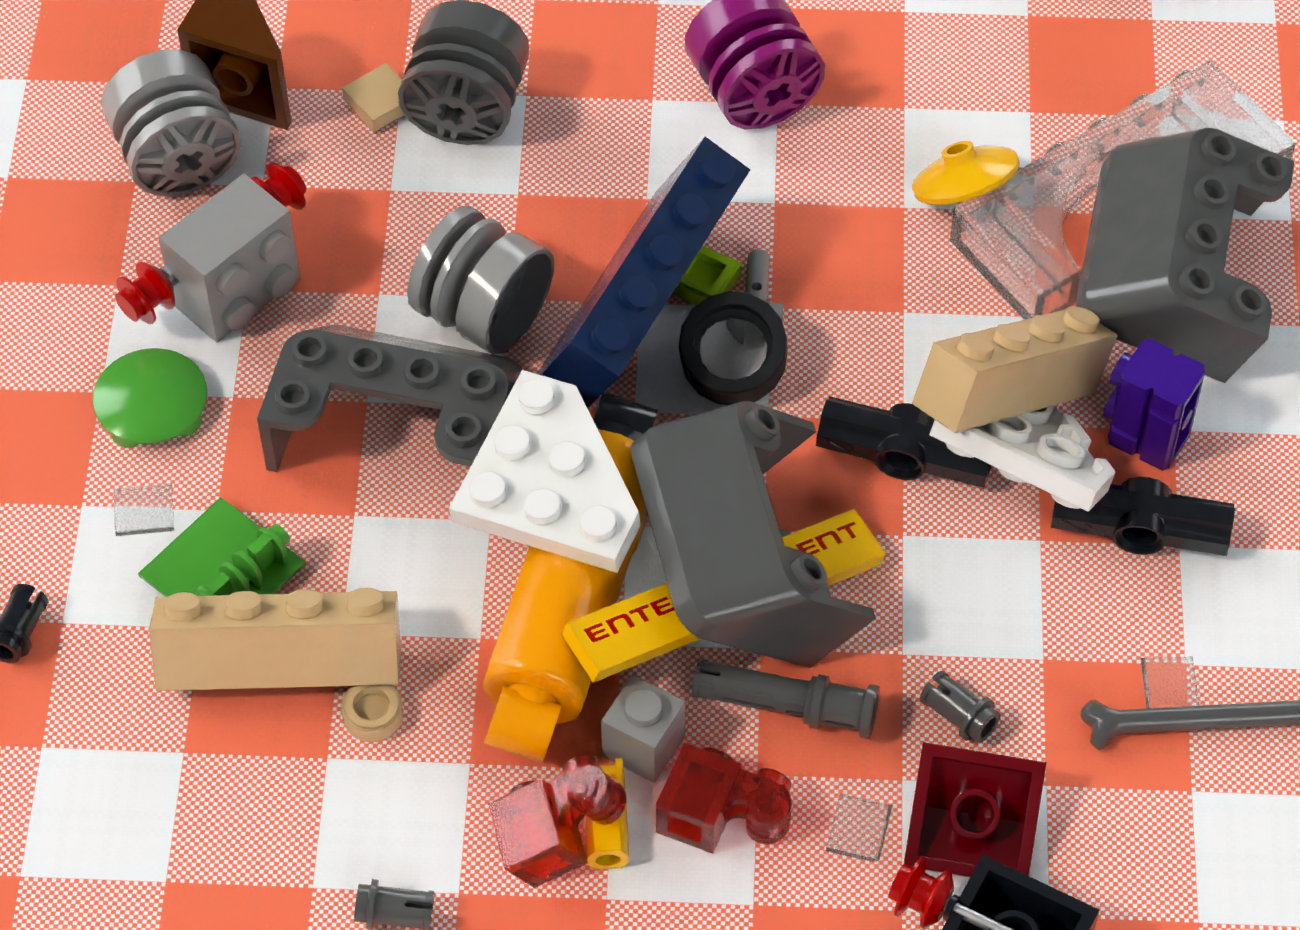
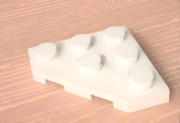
(1037, 450)
(549, 479)

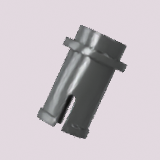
(972, 715)
(393, 906)

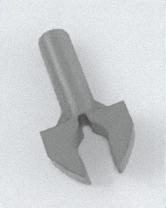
(757, 285)

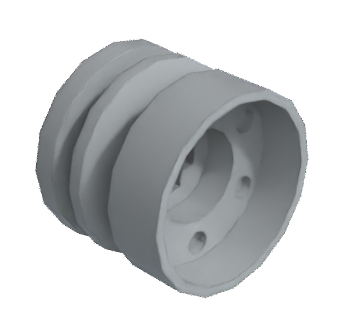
(170, 122)
(480, 279)

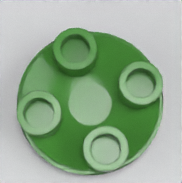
(150, 397)

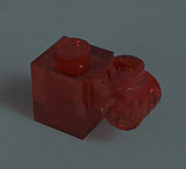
(713, 789)
(541, 819)

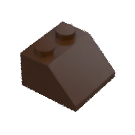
(240, 56)

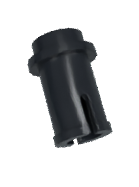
(19, 622)

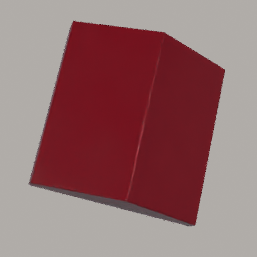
(972, 808)

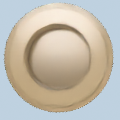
(372, 712)

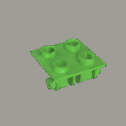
(223, 556)

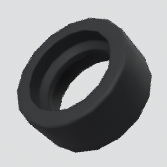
(724, 307)

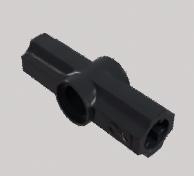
(895, 441)
(1147, 516)

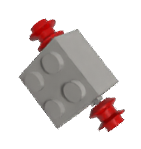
(224, 256)

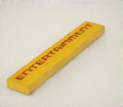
(648, 623)

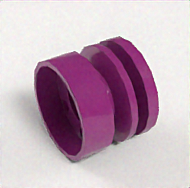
(754, 60)

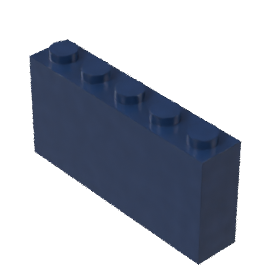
(645, 271)

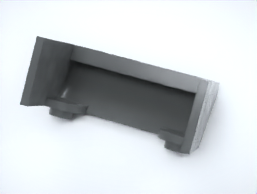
(723, 541)

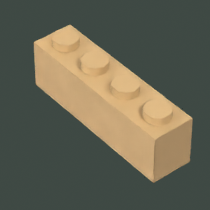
(1014, 368)
(275, 640)

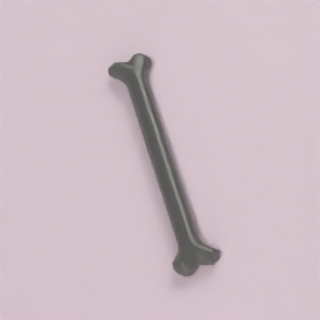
(1111, 722)

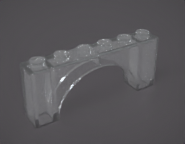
(1017, 228)

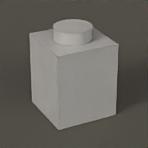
(643, 728)

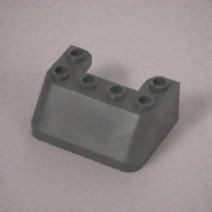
(1164, 242)
(458, 381)

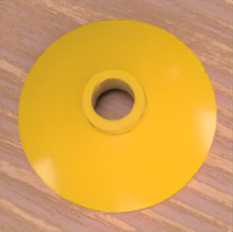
(965, 173)

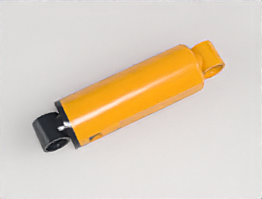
(532, 666)

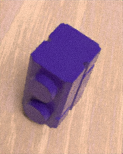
(1153, 402)

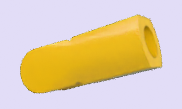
(608, 844)

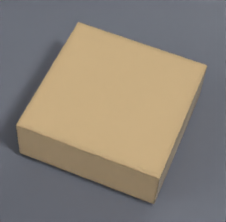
(375, 97)

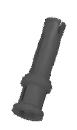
(814, 700)

